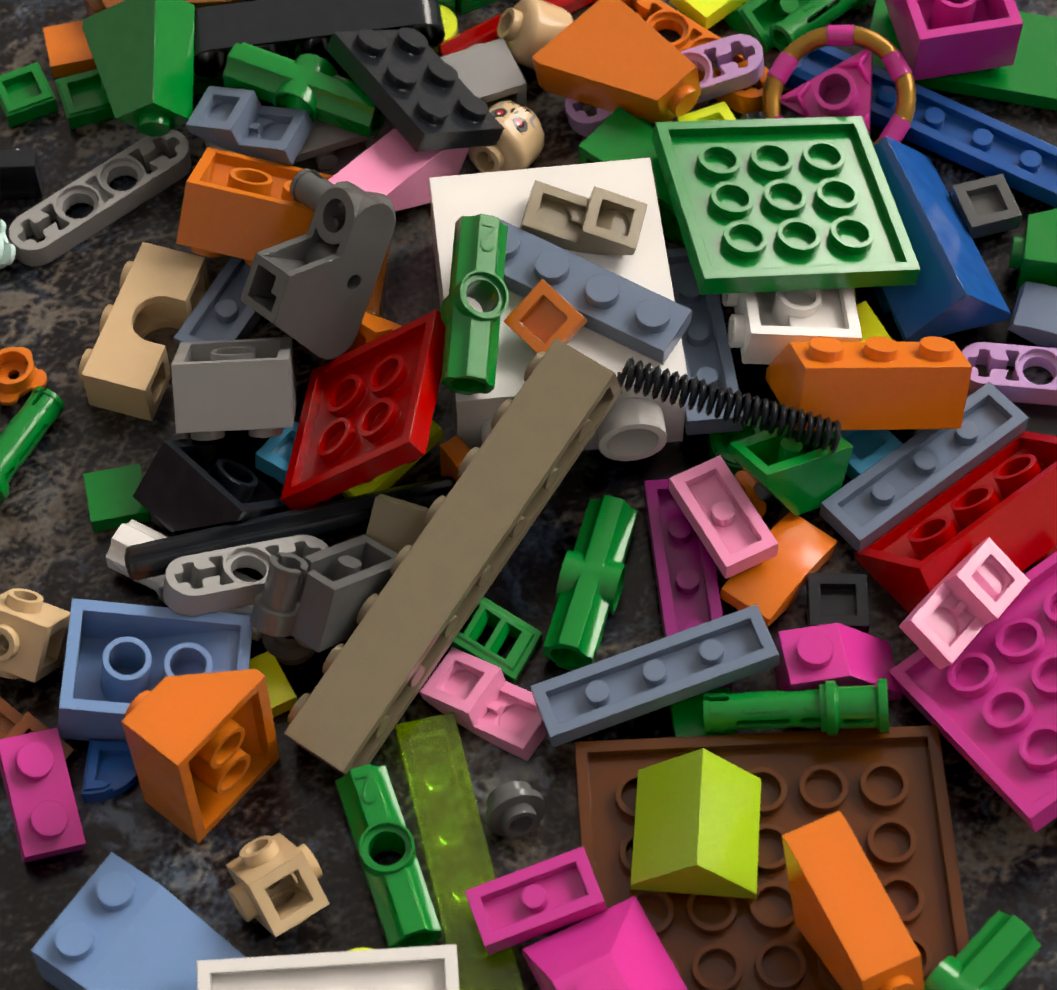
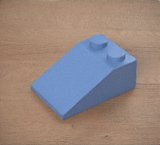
(131, 648)
(127, 936)

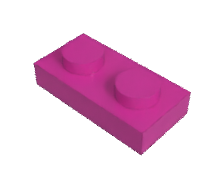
(40, 795)
(535, 900)

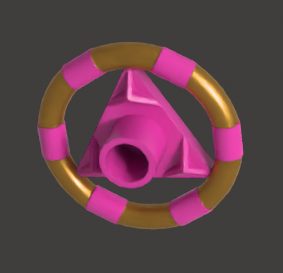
(845, 87)

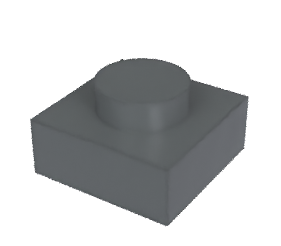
(986, 206)

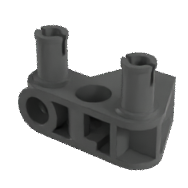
(324, 279)

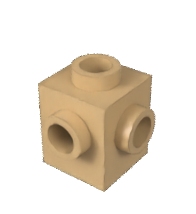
(30, 635)
(276, 883)

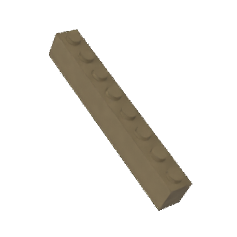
(454, 559)

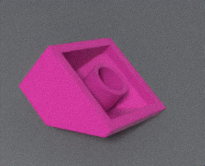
(605, 953)

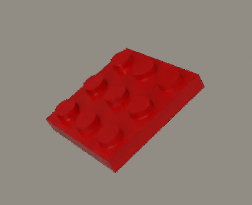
(366, 412)

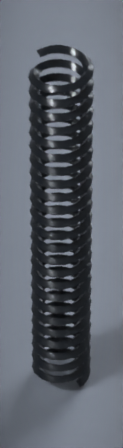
(730, 399)

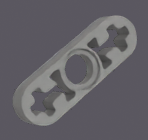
(213, 578)

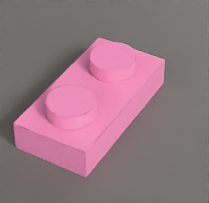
(723, 517)

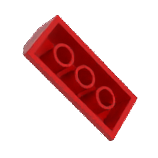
(1002, 498)

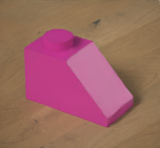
(833, 653)

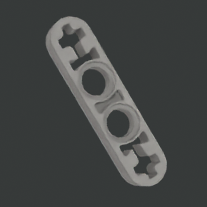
(95, 190)

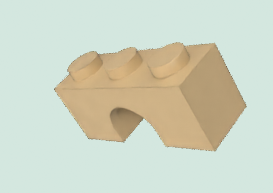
(155, 293)

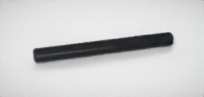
(318, 520)

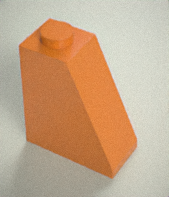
(618, 61)
(847, 910)

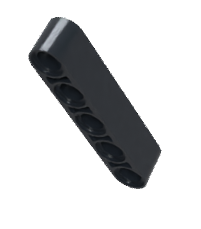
(302, 26)

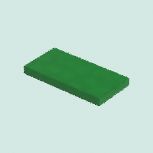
(1027, 82)

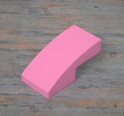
(964, 603)
(486, 703)

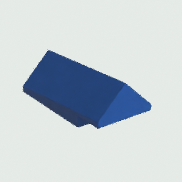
(953, 282)

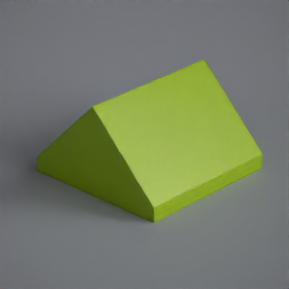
(696, 827)

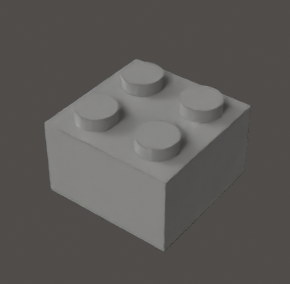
(234, 387)

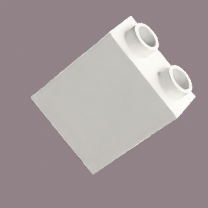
(635, 423)

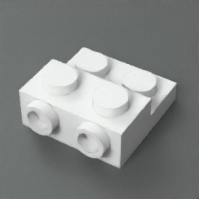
(772, 319)

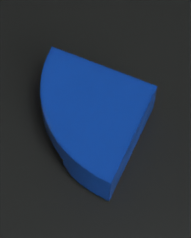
(107, 770)

